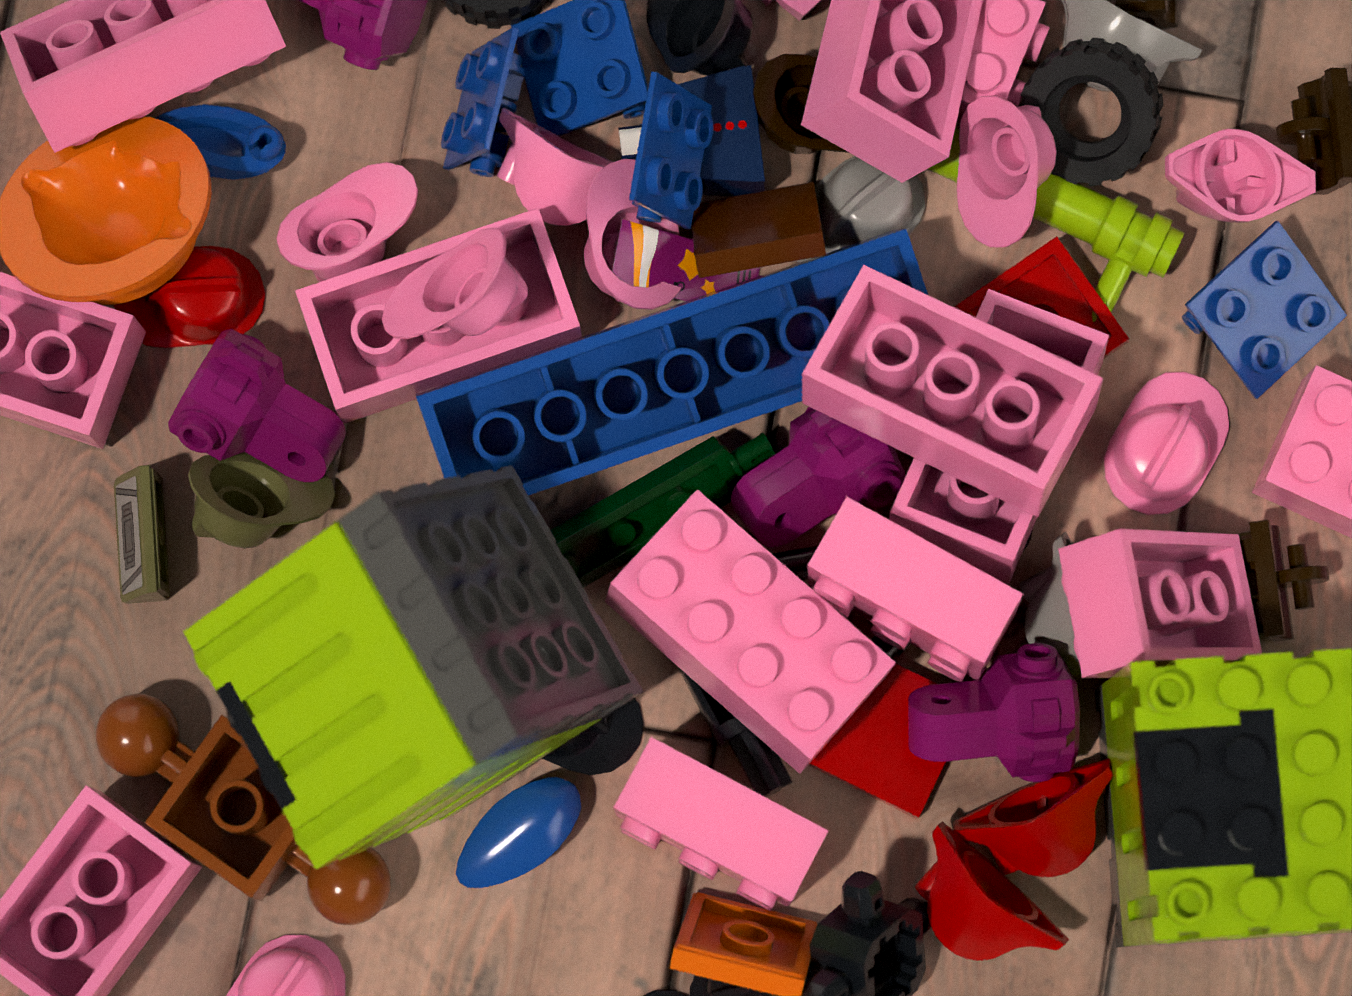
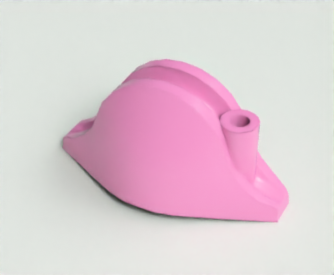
(548, 171)
(1237, 176)

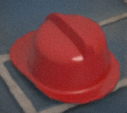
(206, 296)

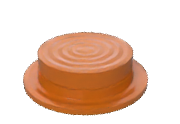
(105, 214)

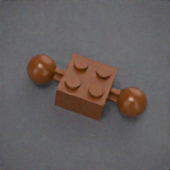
(226, 813)

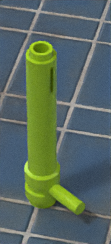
(1109, 225)

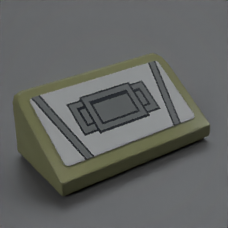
(141, 536)

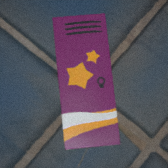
(655, 256)

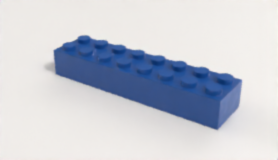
(653, 375)

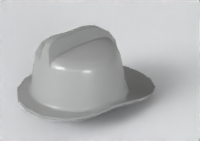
(864, 203)

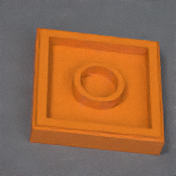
(744, 945)

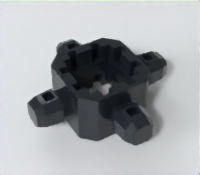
(869, 944)

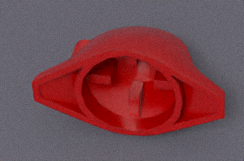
(1042, 826)
(977, 907)

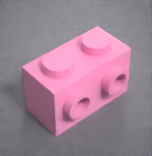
(1002, 40)

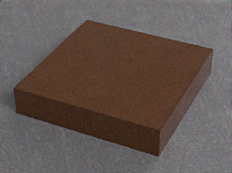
(757, 230)

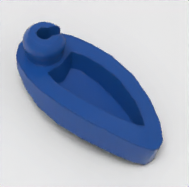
(230, 139)
(519, 832)

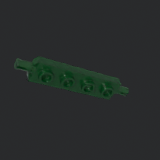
(628, 519)

